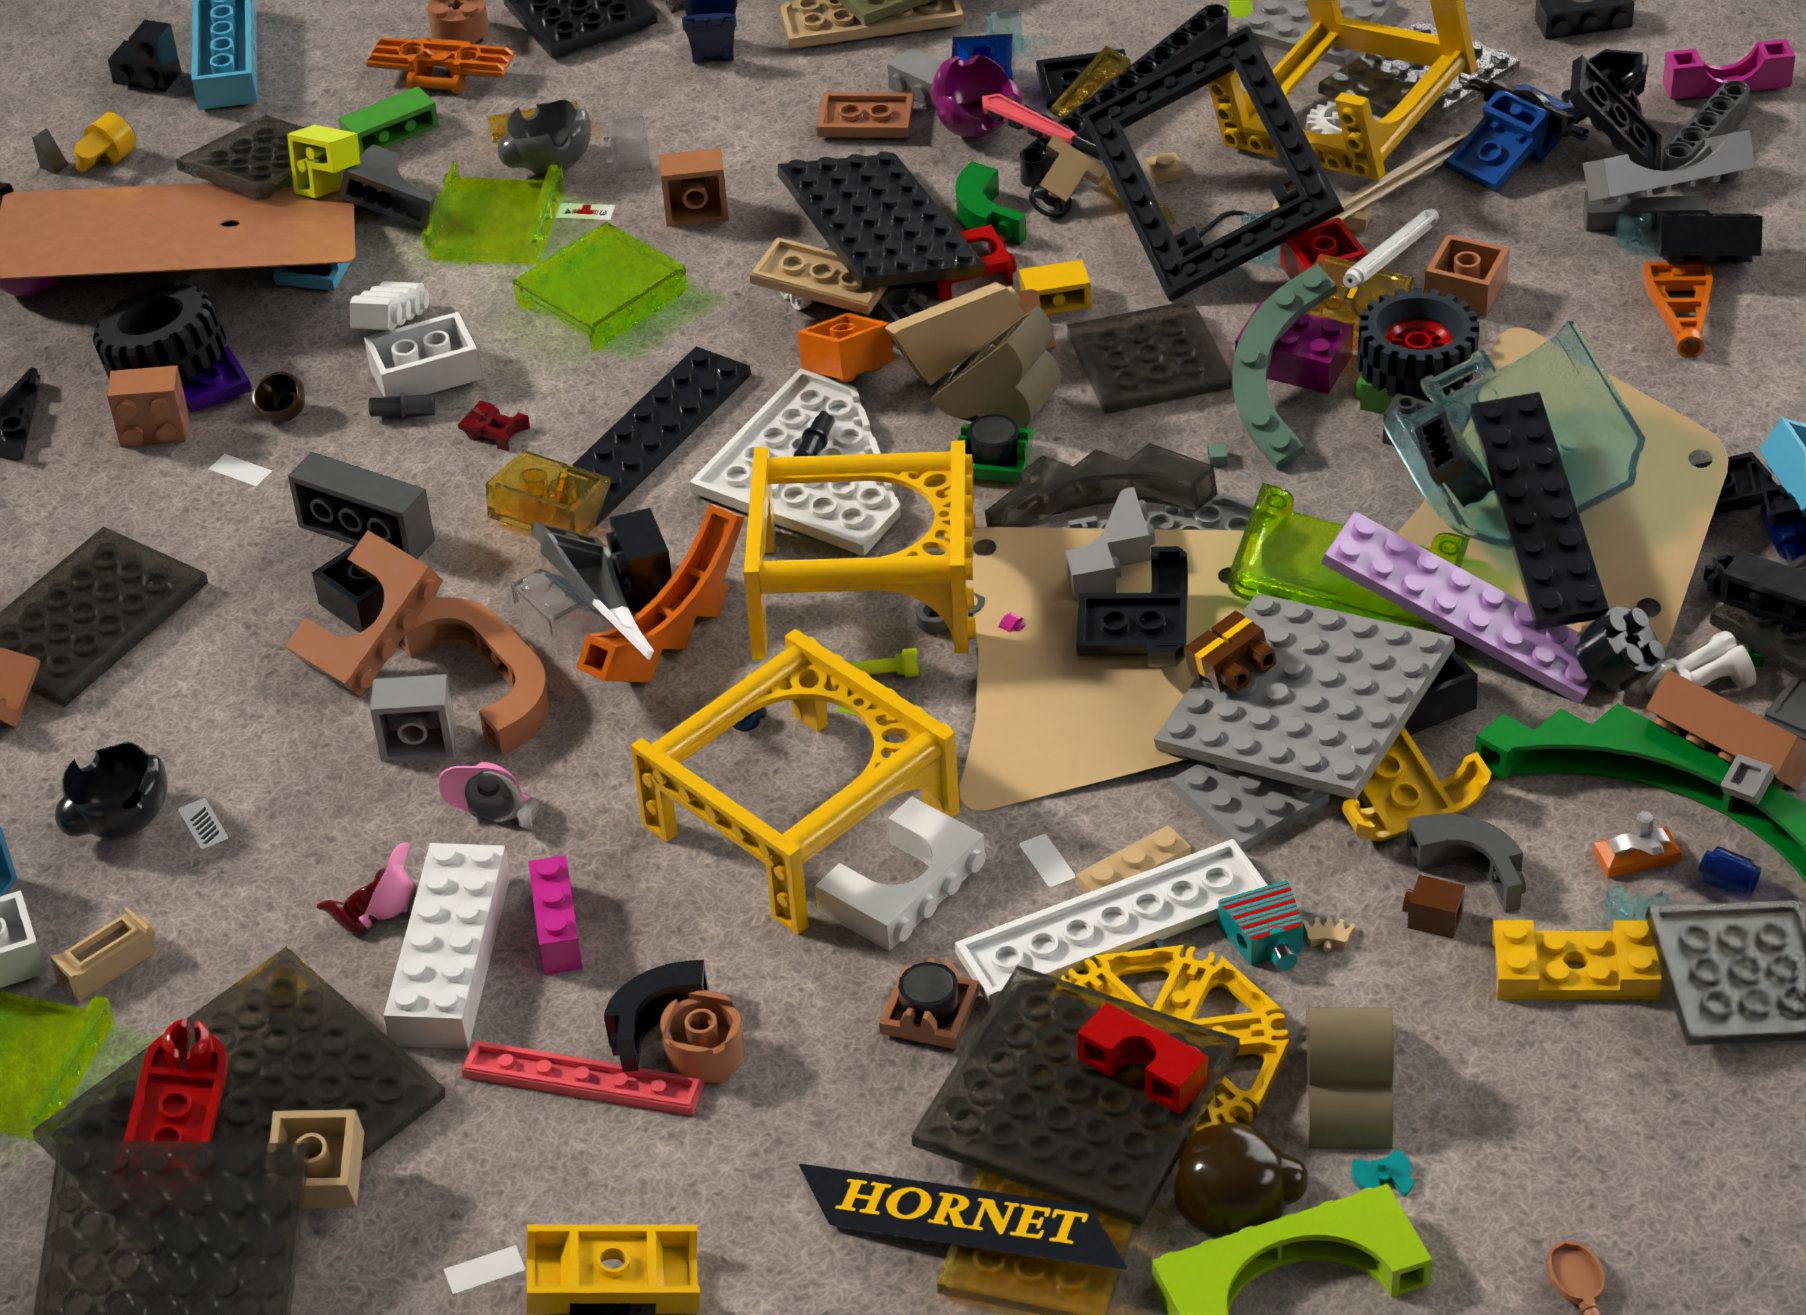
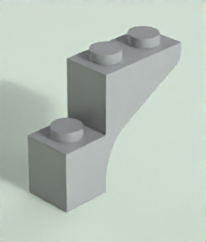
(1122, 543)

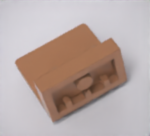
(16, 680)

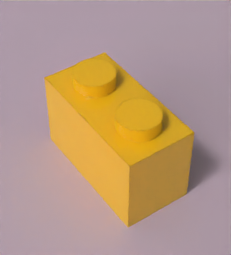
(1059, 286)

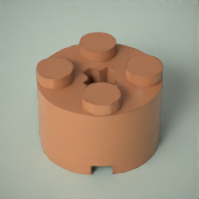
(458, 20)
(703, 1037)

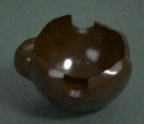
(1235, 1178)

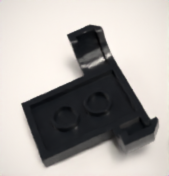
(1140, 622)

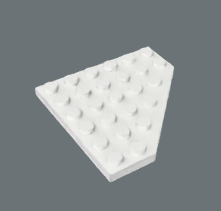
(834, 512)

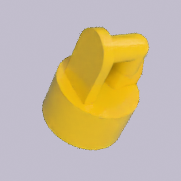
(105, 139)

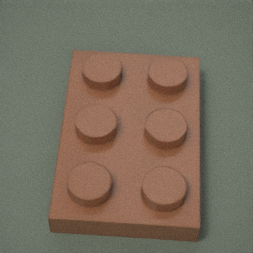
(865, 115)

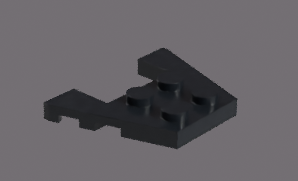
(1752, 484)

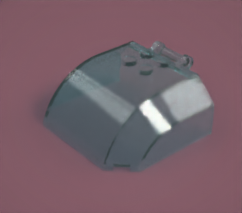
(1585, 411)

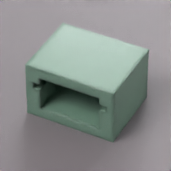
(1217, 454)

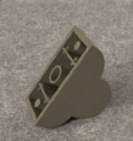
(1006, 375)
(1350, 1077)

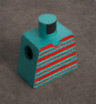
(1263, 925)

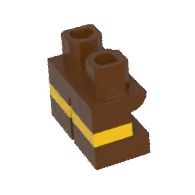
(1229, 653)

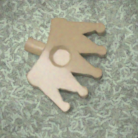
(1328, 935)

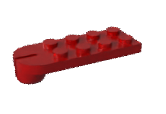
(175, 1096)

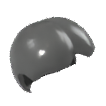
(551, 136)

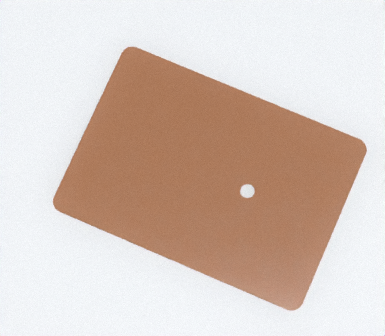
(168, 230)

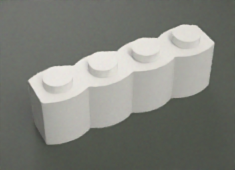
(388, 305)

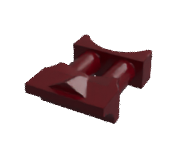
(484, 419)

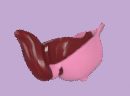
(379, 900)

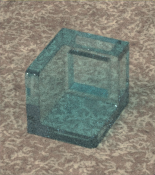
(1006, 23)
(1622, 906)

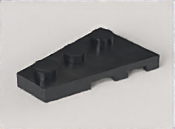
(1059, 73)

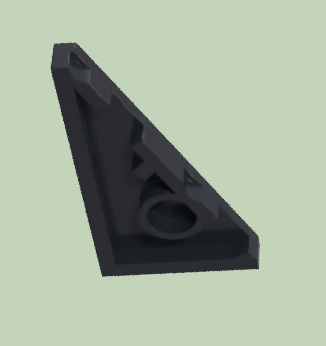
(17, 413)

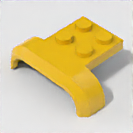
(1409, 789)

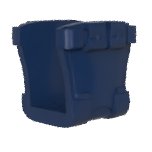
(710, 28)

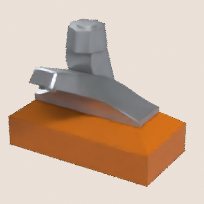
(1638, 850)

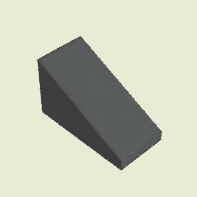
(48, 152)

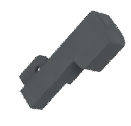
(1603, 217)

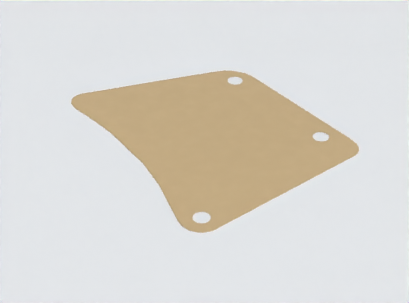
(1640, 538)
(1062, 717)

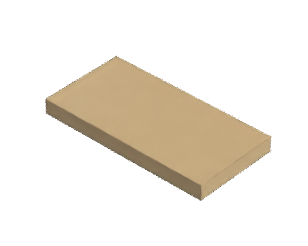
(812, 275)

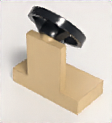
(1064, 177)

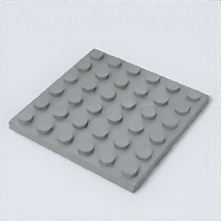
(1322, 709)

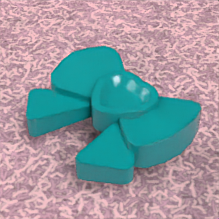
(1381, 1171)

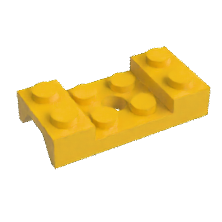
(1616, 962)
(568, 1267)

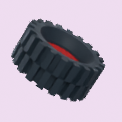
(1415, 338)

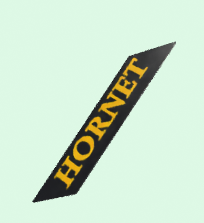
(962, 1216)

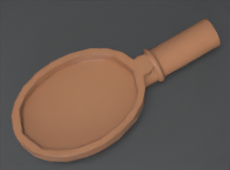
(1576, 1275)

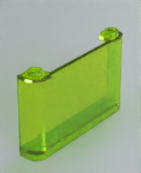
(1284, 558)

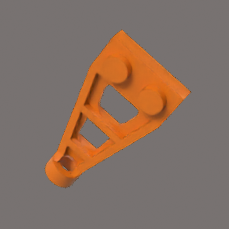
(1681, 276)

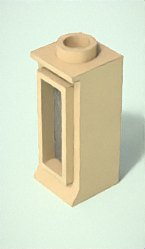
(105, 954)

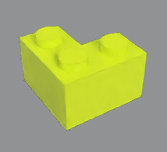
(319, 157)

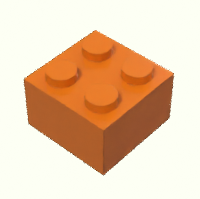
(845, 347)

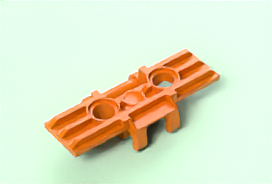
(460, 56)

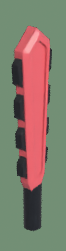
(1025, 117)

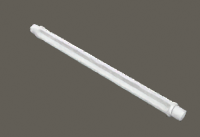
(1390, 248)

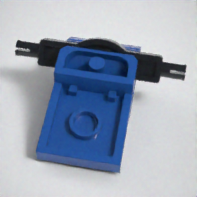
(1514, 126)

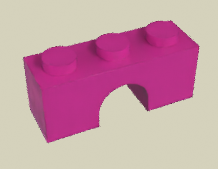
(555, 915)

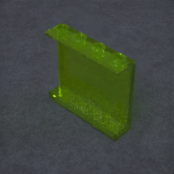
(493, 217)
(603, 283)
(45, 1056)

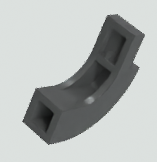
(1469, 843)

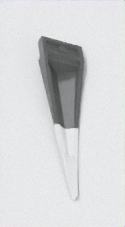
(591, 570)

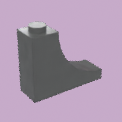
(382, 189)

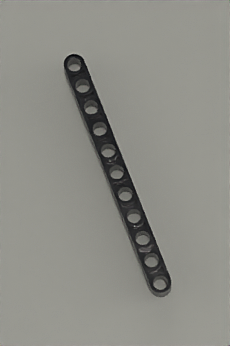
(1193, 36)

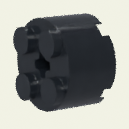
(1619, 648)

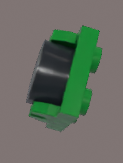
(997, 447)

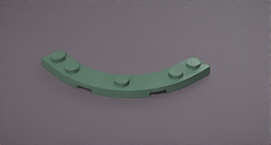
(1253, 361)

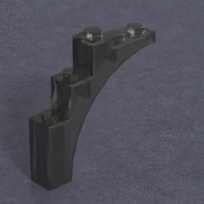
(1056, 487)

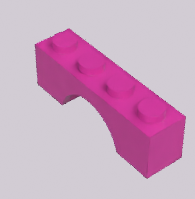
(1764, 68)

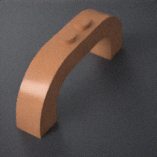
(462, 621)

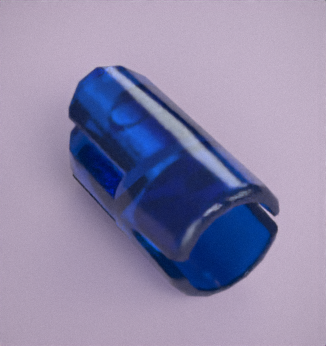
(1787, 536)

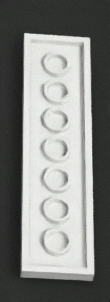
(1110, 918)

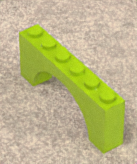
(1357, 1231)

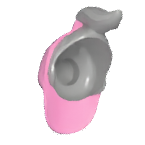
(488, 793)

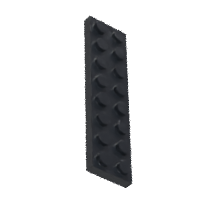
(661, 422)
(1539, 511)

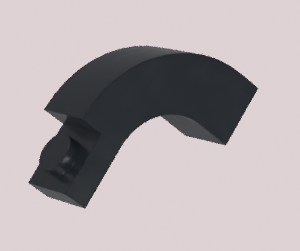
(641, 1003)

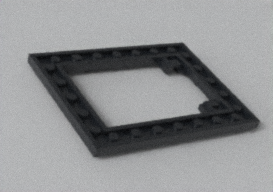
(1299, 210)

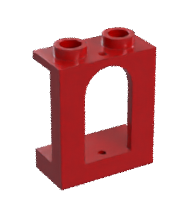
(996, 262)

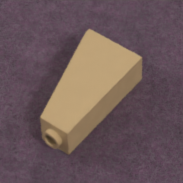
(953, 330)

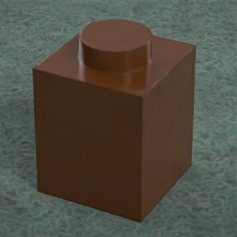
(1434, 906)

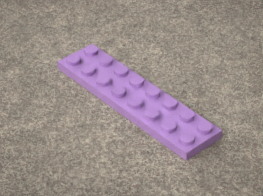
(1457, 604)

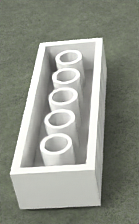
(447, 946)

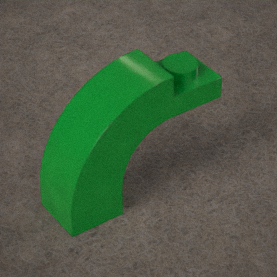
(975, 191)

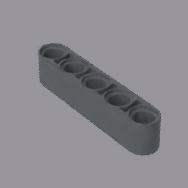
(1715, 118)

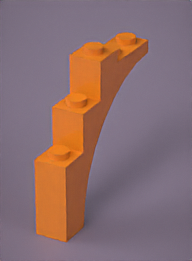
(669, 618)

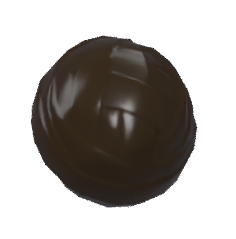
(279, 397)

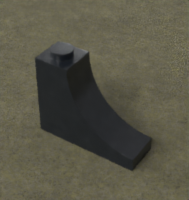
(1452, 460)

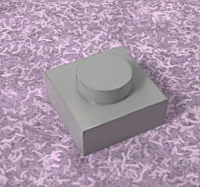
(1747, 779)

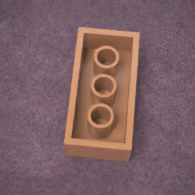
(1727, 728)

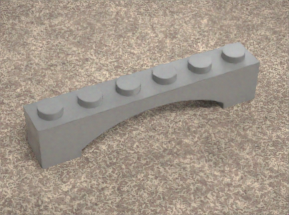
(1619, 176)

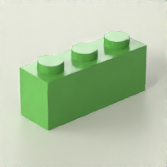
(392, 119)

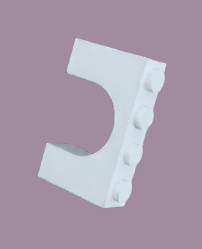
(892, 911)

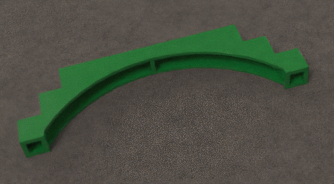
(1641, 751)

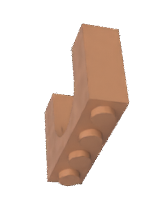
(359, 658)

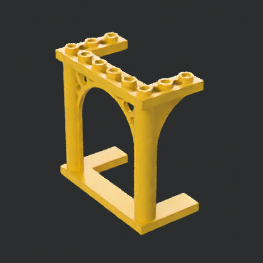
(1363, 139)
(936, 580)
(803, 676)

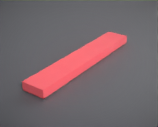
(582, 1078)

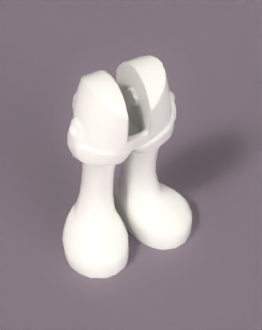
(1727, 661)

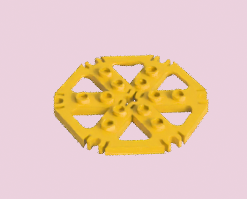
(1183, 997)

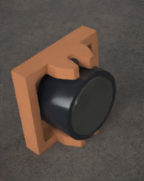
(930, 1004)

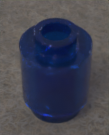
(1730, 871)

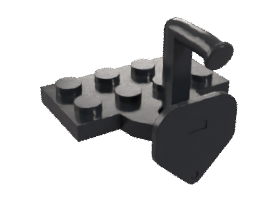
(1607, 93)

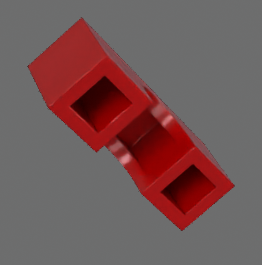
(1117, 1038)

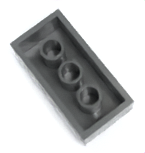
(349, 500)

